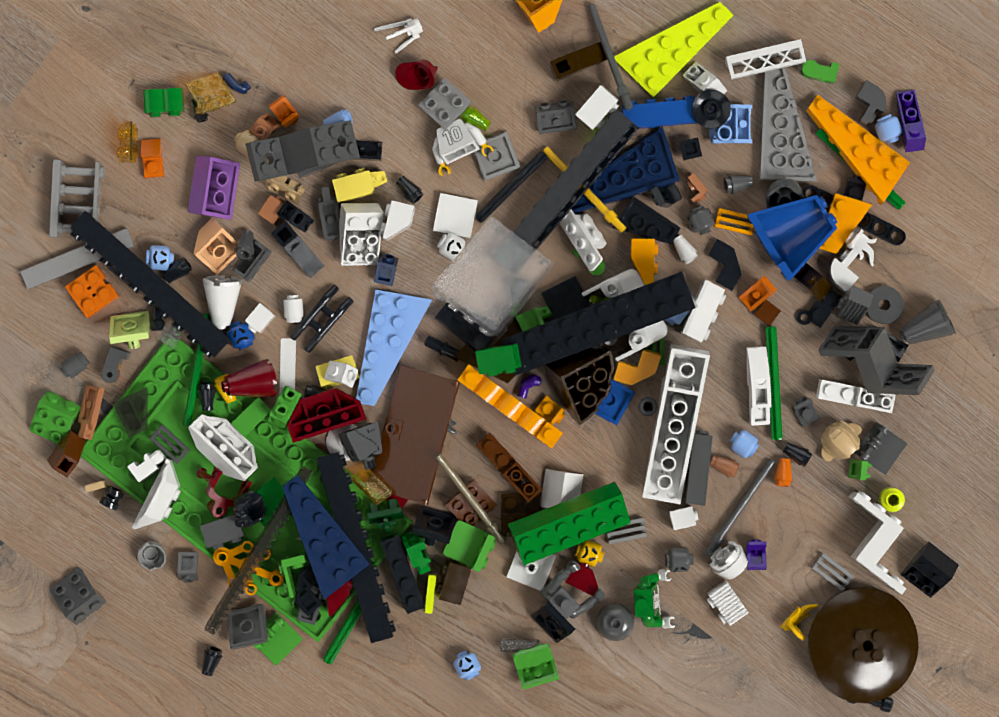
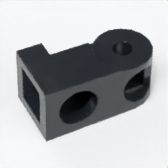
(295, 216)

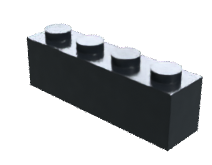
(402, 573)

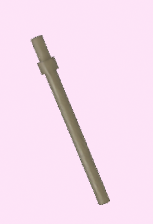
(491, 526)

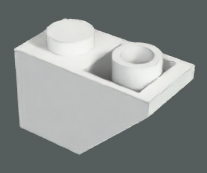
(702, 79)

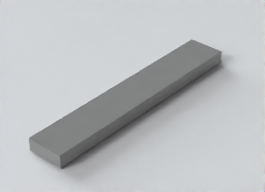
(67, 263)

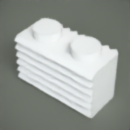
(727, 603)

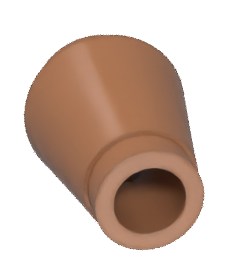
(724, 465)

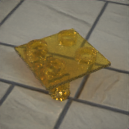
(210, 93)
(125, 134)

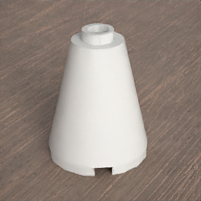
(221, 298)

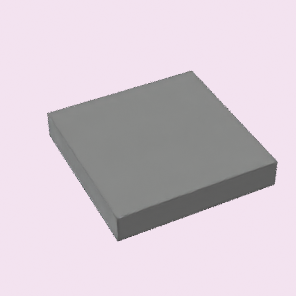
(500, 160)

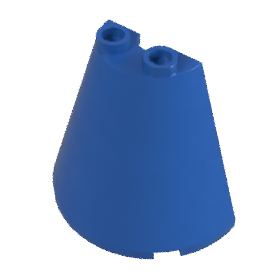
(793, 232)

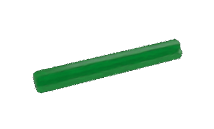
(343, 634)

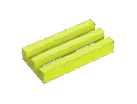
(430, 593)

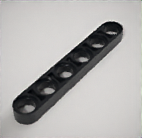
(872, 220)

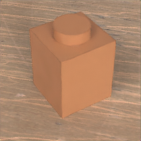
(271, 208)

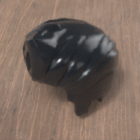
(248, 509)

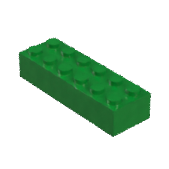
(569, 523)

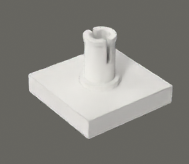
(532, 574)

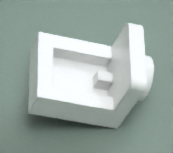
(341, 373)

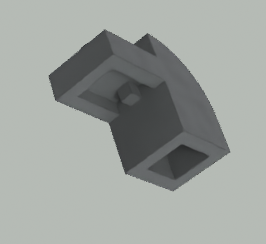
(874, 99)

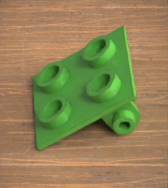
(281, 639)

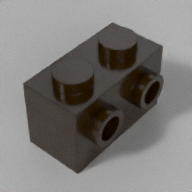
(452, 582)

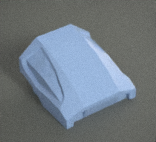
(735, 129)

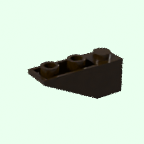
(577, 61)

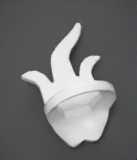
(859, 242)

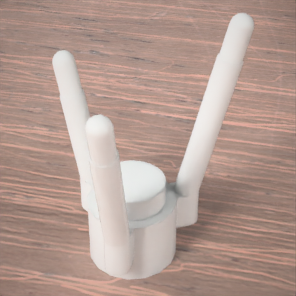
(411, 27)

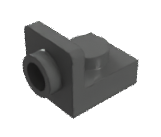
(805, 411)
(187, 566)

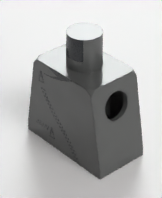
(363, 443)

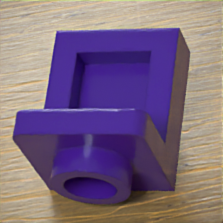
(756, 555)

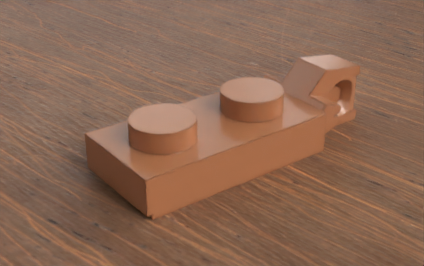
(89, 411)

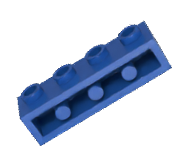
(660, 114)

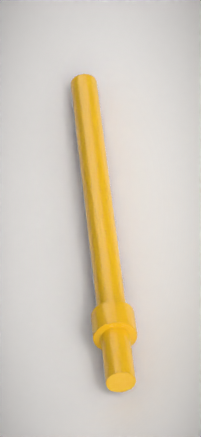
(609, 215)

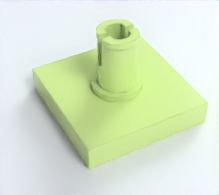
(129, 328)

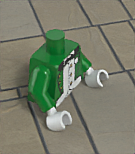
(647, 600)

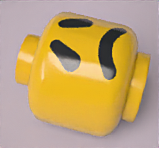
(589, 553)

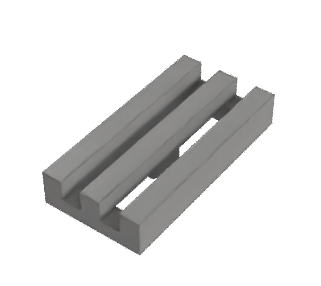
(636, 536)
(845, 581)

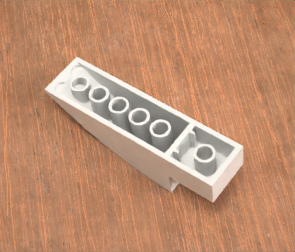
(675, 423)

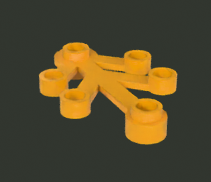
(230, 560)

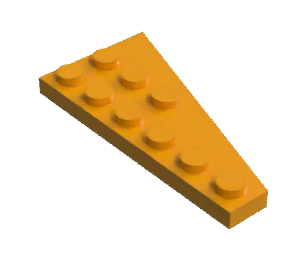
(862, 151)

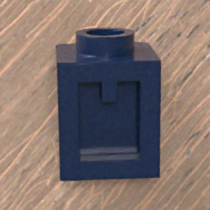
(386, 269)

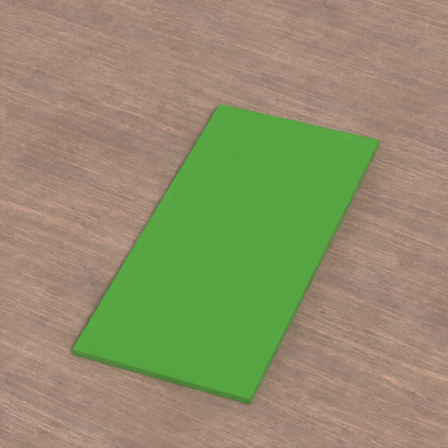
(168, 386)

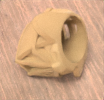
(840, 440)

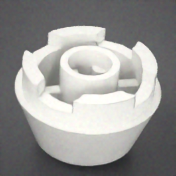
(729, 561)

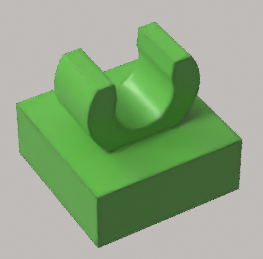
(858, 469)

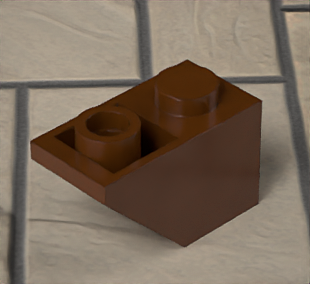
(67, 454)

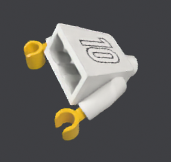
(456, 142)

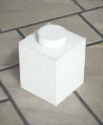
(259, 318)
(683, 517)

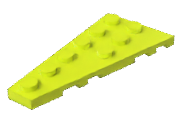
(666, 53)

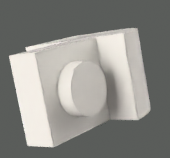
(840, 274)

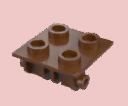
(463, 510)

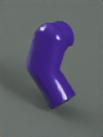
(528, 382)

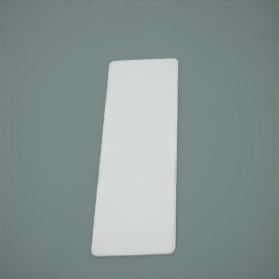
(287, 363)

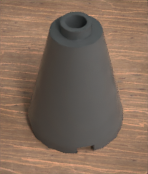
(928, 325)

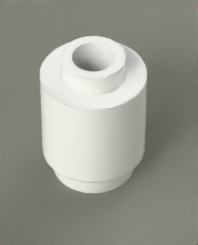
(293, 309)

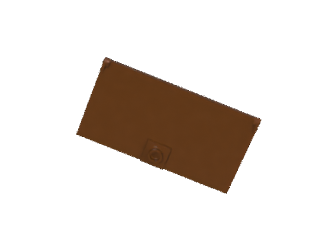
(415, 433)

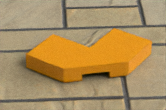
(632, 374)

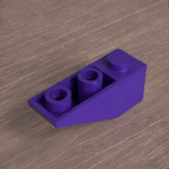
(910, 121)

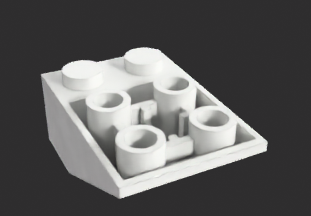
(360, 233)

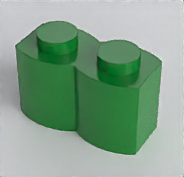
(163, 101)

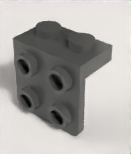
(77, 596)

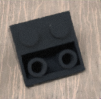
(930, 569)

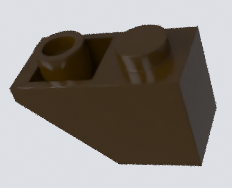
(813, 282)

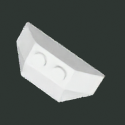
(224, 446)
(160, 497)

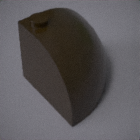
(582, 380)

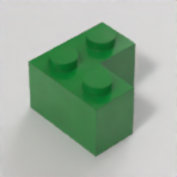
(498, 359)

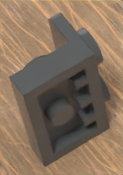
(556, 117)

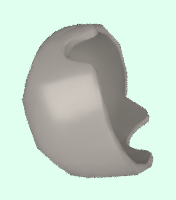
(151, 555)

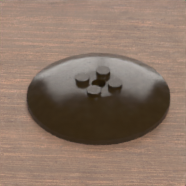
(838, 641)

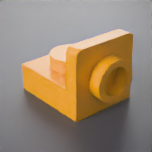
(550, 410)

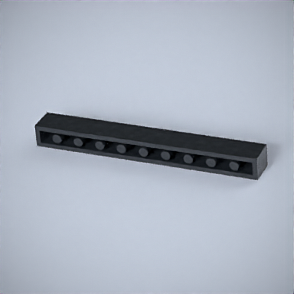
(576, 179)
(149, 284)
(347, 516)

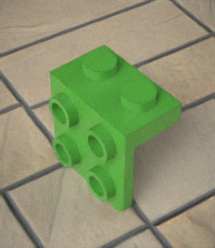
(54, 417)
(469, 545)
(535, 666)

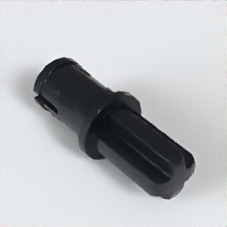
(441, 347)

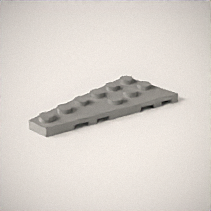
(782, 136)

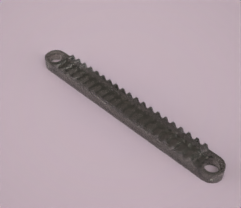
(252, 560)

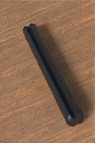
(511, 186)

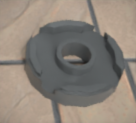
(895, 305)

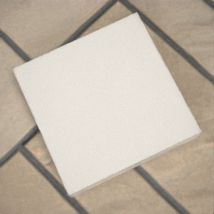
(455, 215)

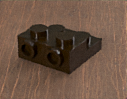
(515, 508)

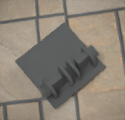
(880, 448)

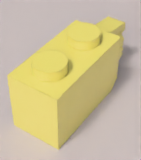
(357, 185)

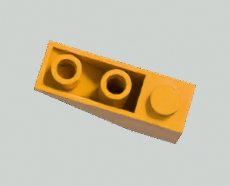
(642, 257)

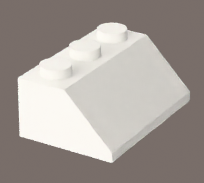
(699, 319)

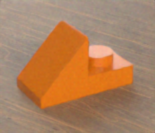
(152, 158)
(757, 293)

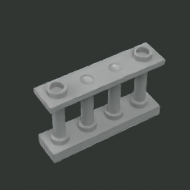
(60, 189)

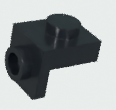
(666, 195)

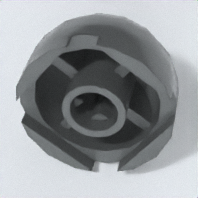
(783, 192)
(615, 622)

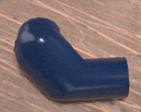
(234, 85)

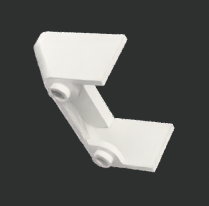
(619, 285)

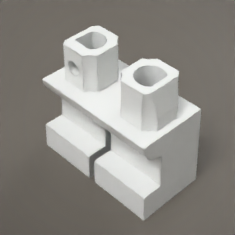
(148, 467)

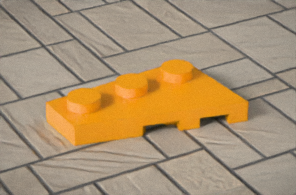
(848, 215)

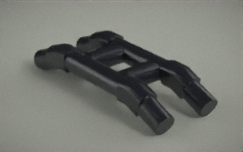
(321, 330)

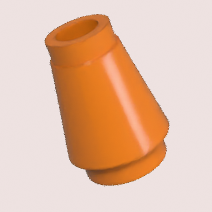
(783, 473)

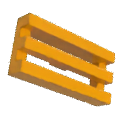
(732, 213)

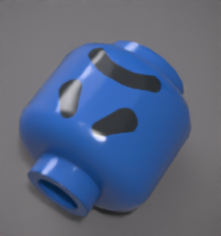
(240, 335)

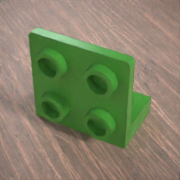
(294, 561)

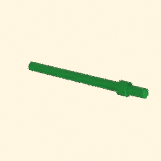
(194, 383)

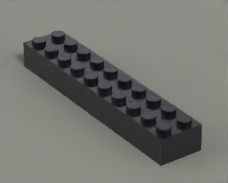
(603, 322)

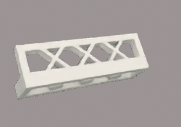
(765, 54)

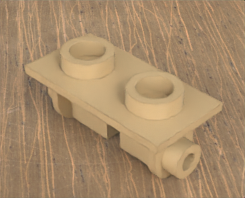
(290, 191)

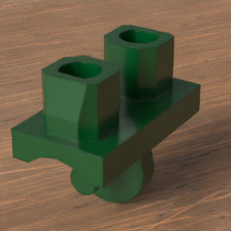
(385, 517)

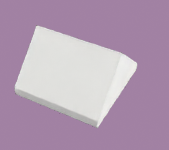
(560, 487)

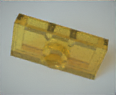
(371, 486)

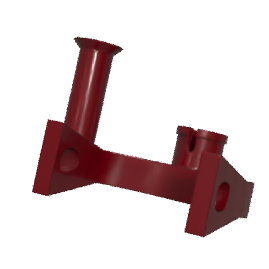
(219, 504)

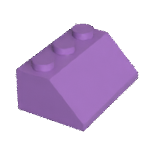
(213, 187)

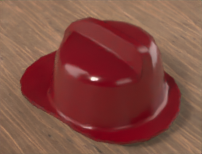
(416, 74)

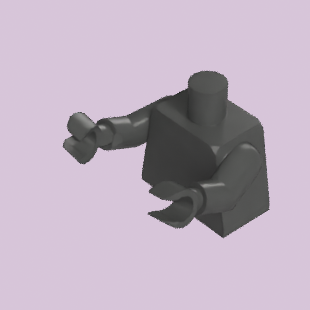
(562, 600)

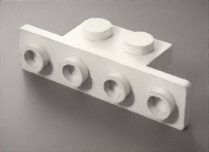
(584, 237)

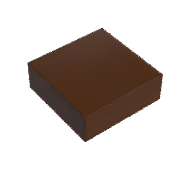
(767, 312)

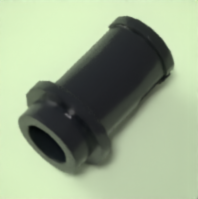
(198, 117)

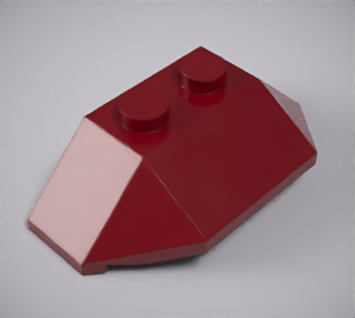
(324, 413)

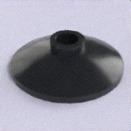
(721, 109)

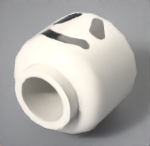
(451, 245)

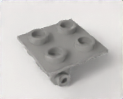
(445, 103)

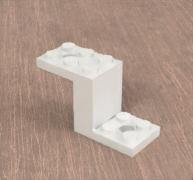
(877, 541)

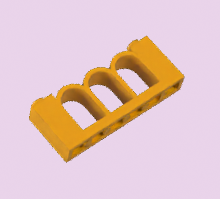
(510, 406)

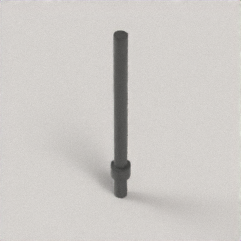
(622, 89)
(718, 539)

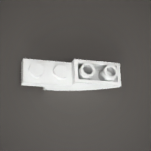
(759, 385)
(854, 396)

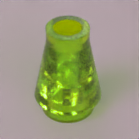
(476, 118)

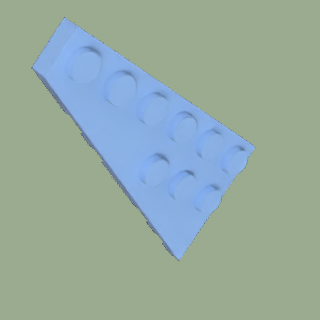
(389, 333)

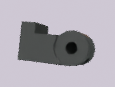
(113, 363)

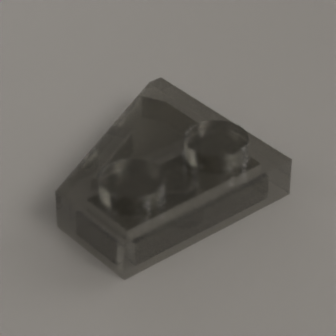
(134, 412)

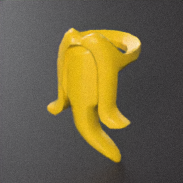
(795, 618)

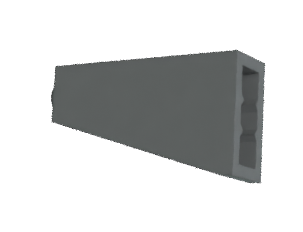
(698, 469)

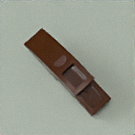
(509, 467)

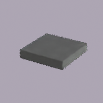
(247, 627)

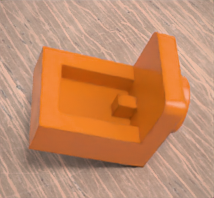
(284, 111)

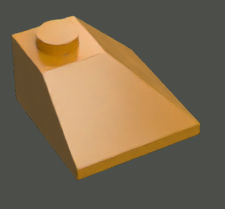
(540, 12)

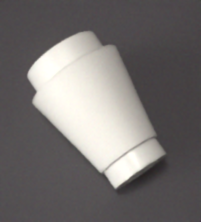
(685, 250)

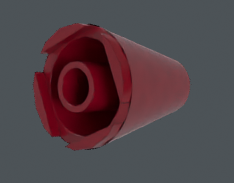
(251, 381)

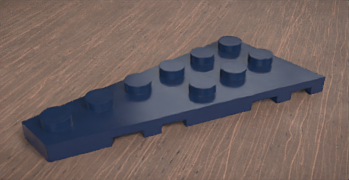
(634, 173)
(327, 546)

